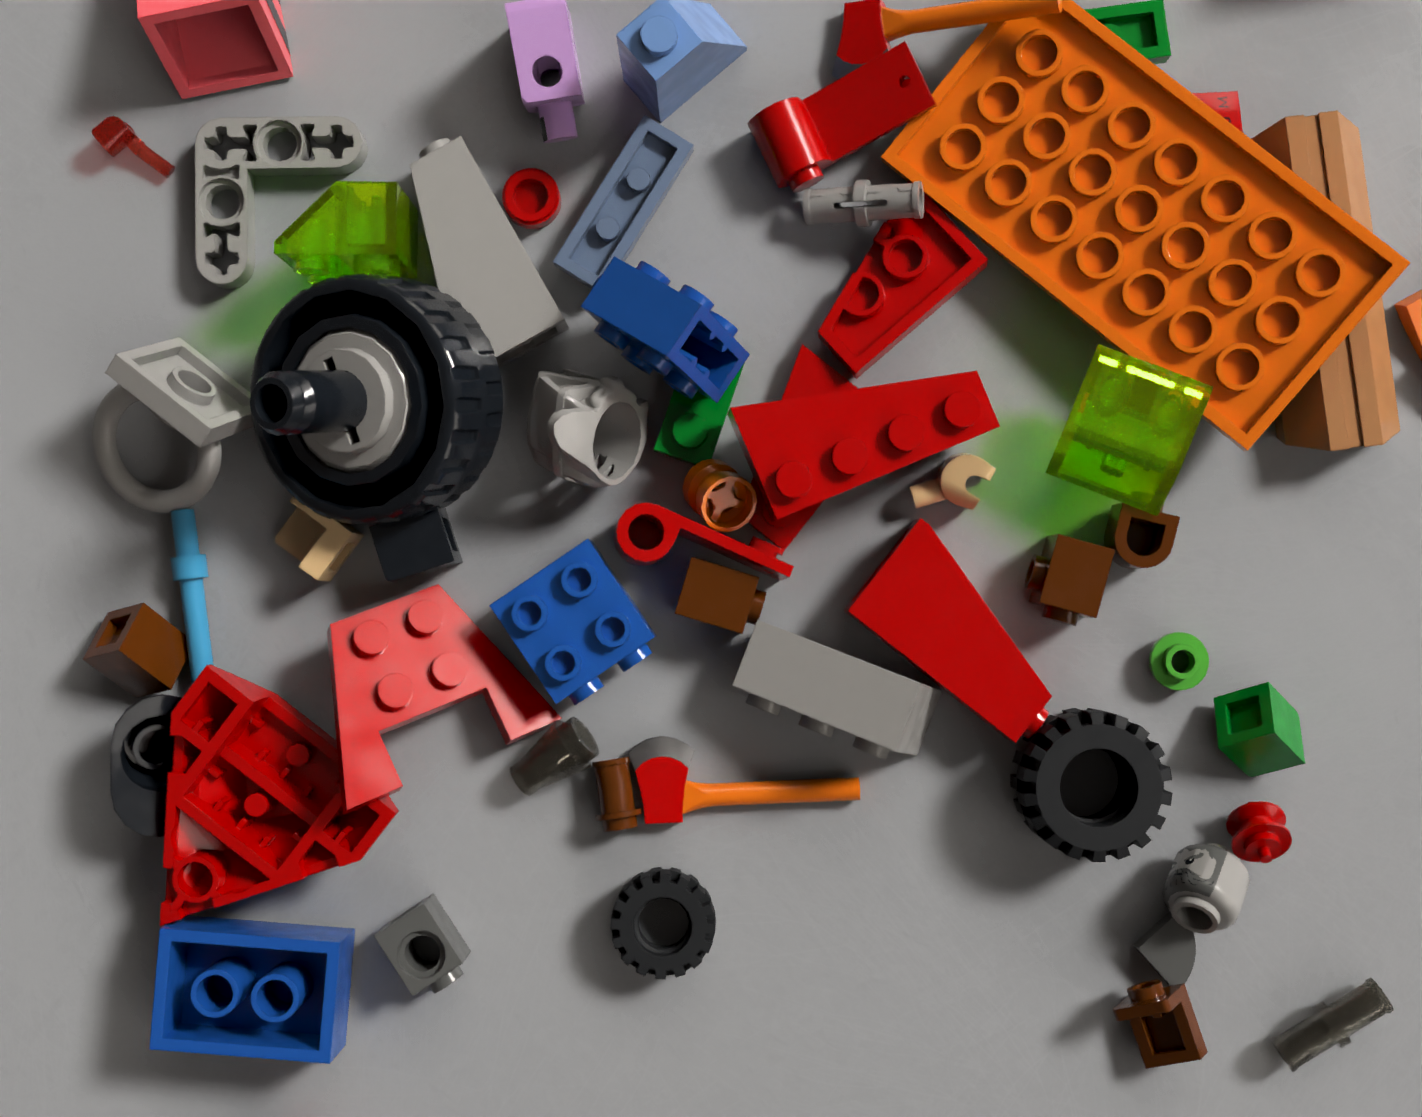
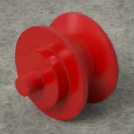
(1258, 832)

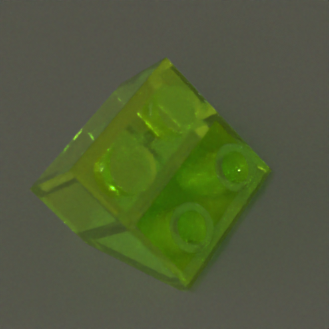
(353, 231)
(1129, 429)

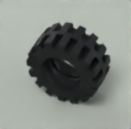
(651, 957)

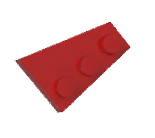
(898, 286)

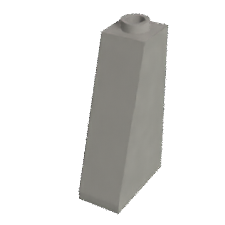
(480, 254)

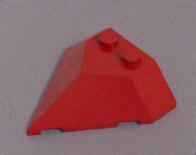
(253, 798)

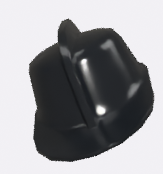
(141, 762)

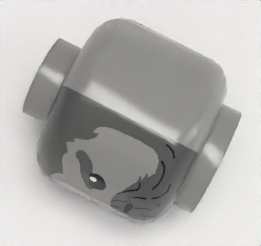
(1206, 887)

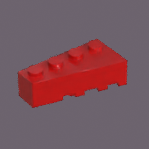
(841, 439)

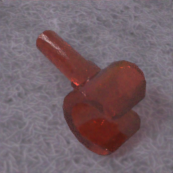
(117, 135)

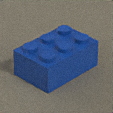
(252, 989)

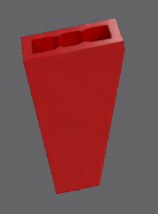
(942, 626)

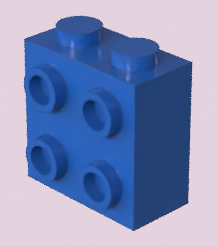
(665, 329)
(574, 623)

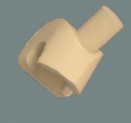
(951, 482)

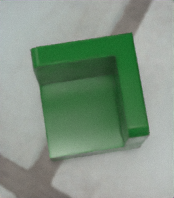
(1258, 730)

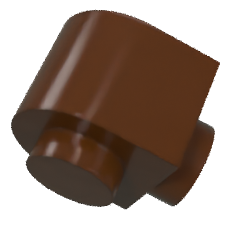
(1139, 537)

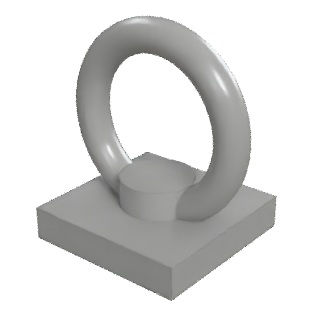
(183, 394)

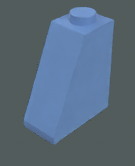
(675, 52)

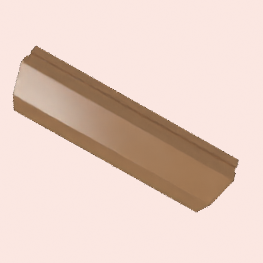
(1353, 392)

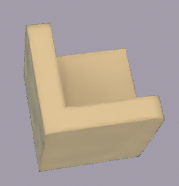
(317, 541)

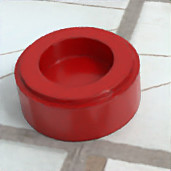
(531, 198)

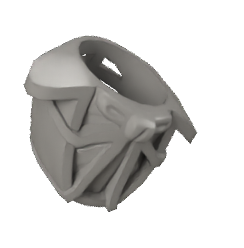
(586, 423)

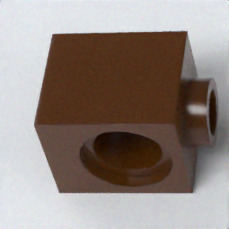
(720, 596)

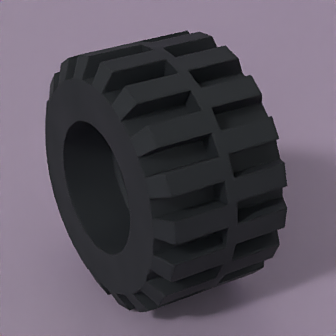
(1133, 805)

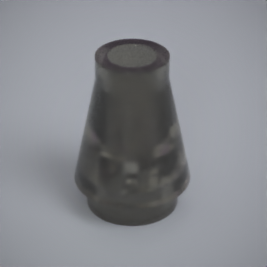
(557, 755)

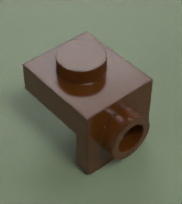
(1162, 1023)

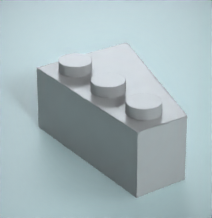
(835, 692)

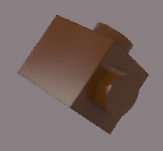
(1069, 578)

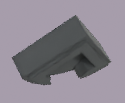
(1169, 950)

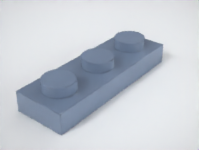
(624, 201)

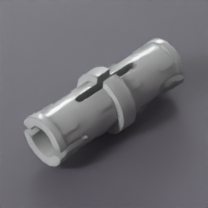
(902, 200)

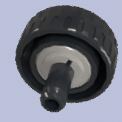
(375, 398)

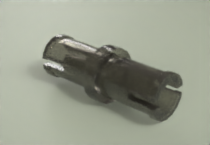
(1332, 1024)

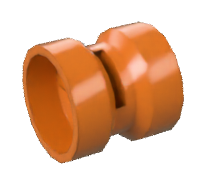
(726, 506)

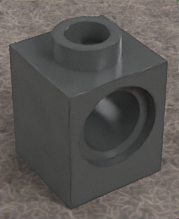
(428, 920)

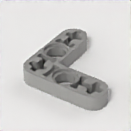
(239, 174)

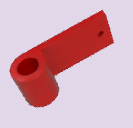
(864, 105)
(649, 531)

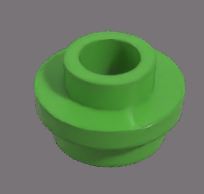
(1162, 654)

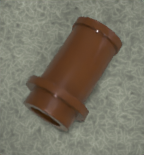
(615, 795)

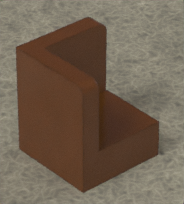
(138, 650)

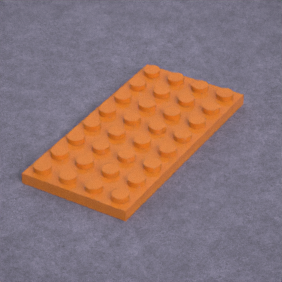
(1145, 213)

